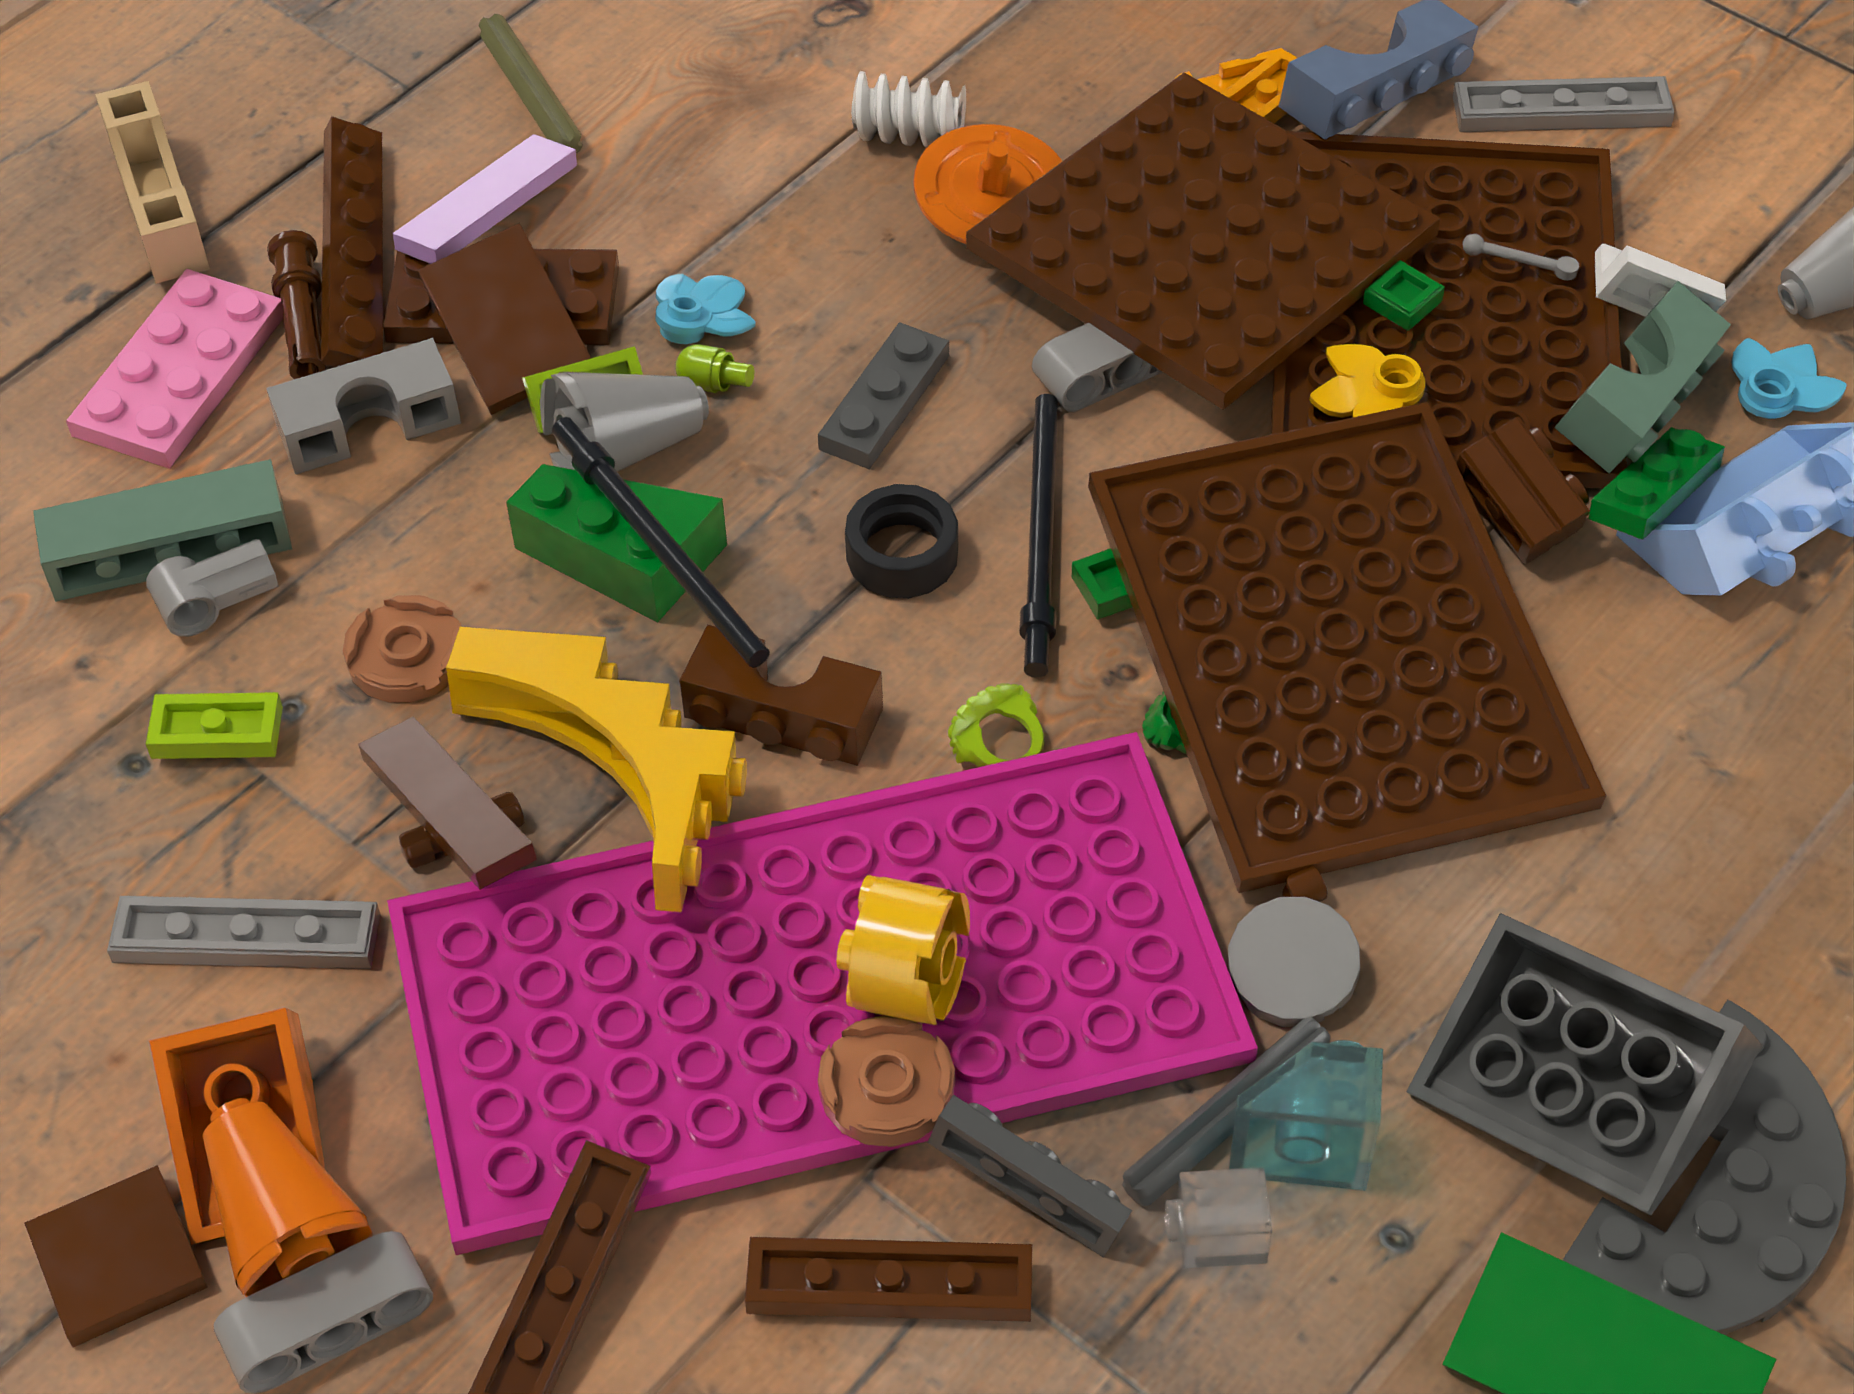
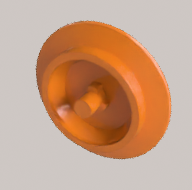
(975, 173)

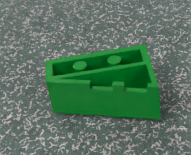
(586, 537)

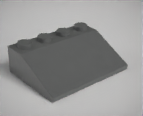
(1584, 1064)

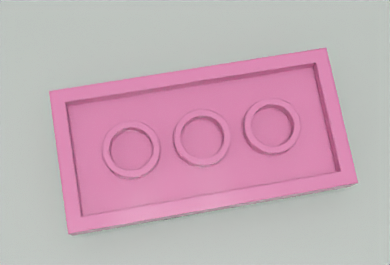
(176, 368)

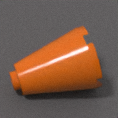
(274, 1197)

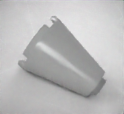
(1823, 274)
(623, 412)

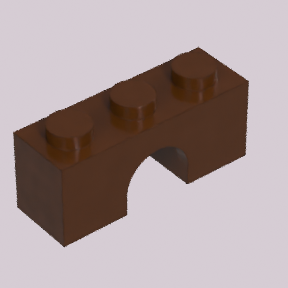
(824, 716)

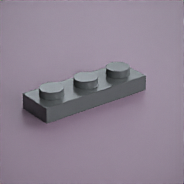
(883, 395)
(1029, 1174)

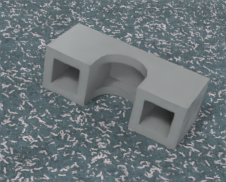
(397, 384)

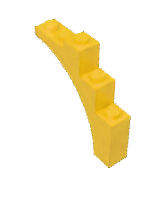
(623, 726)

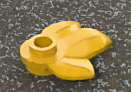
(1368, 382)

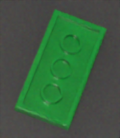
(1566, 1331)

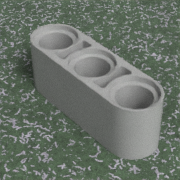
(1088, 367)
(322, 1312)

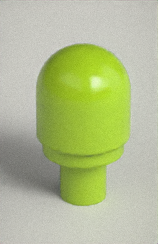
(713, 368)

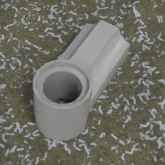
(194, 592)

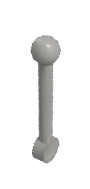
(1565, 267)

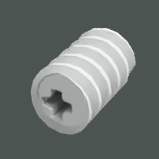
(905, 111)

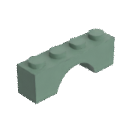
(1673, 353)

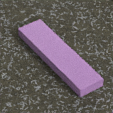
(485, 199)

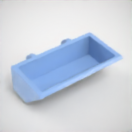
(1757, 512)

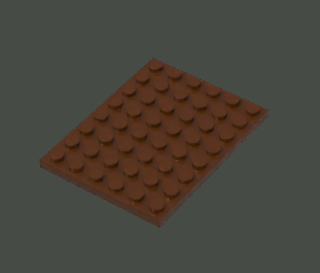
(1507, 331)
(1340, 646)

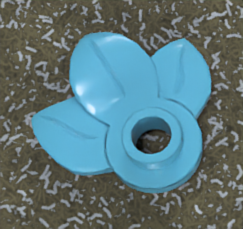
(693, 308)
(1782, 381)

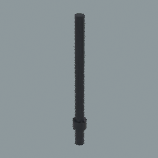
(597, 468)
(1038, 615)

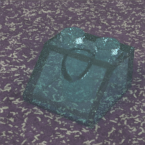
(1313, 1117)

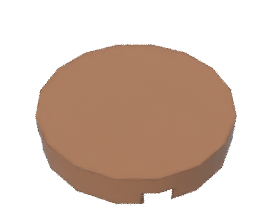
(401, 648)
(885, 1081)

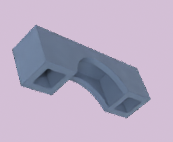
(1341, 88)

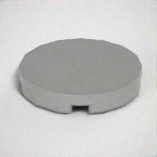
(1294, 960)

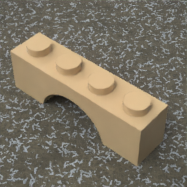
(152, 182)

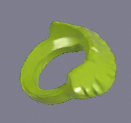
(1004, 699)

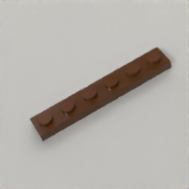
(352, 244)

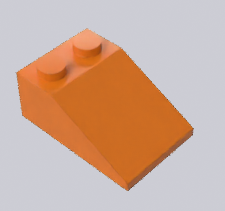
(212, 1065)

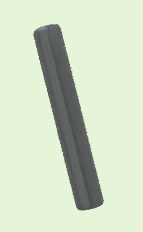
(1212, 1121)

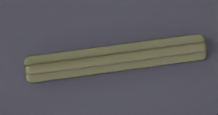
(529, 82)

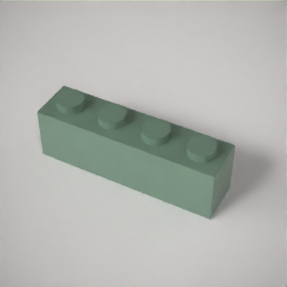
(127, 533)

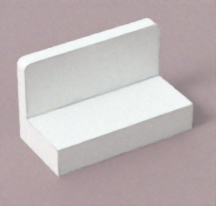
(1641, 280)

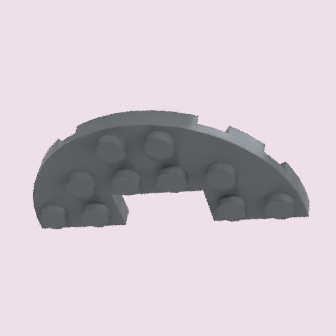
(1755, 1214)

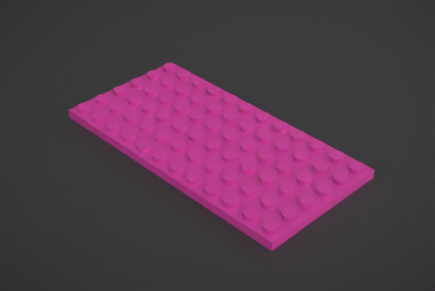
(701, 1032)

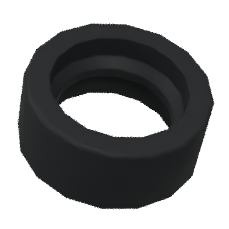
(898, 575)

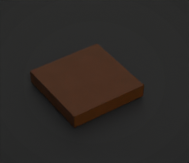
(115, 1256)

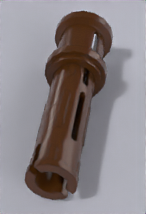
(298, 287)

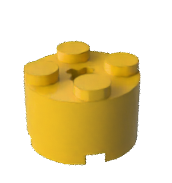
(904, 949)

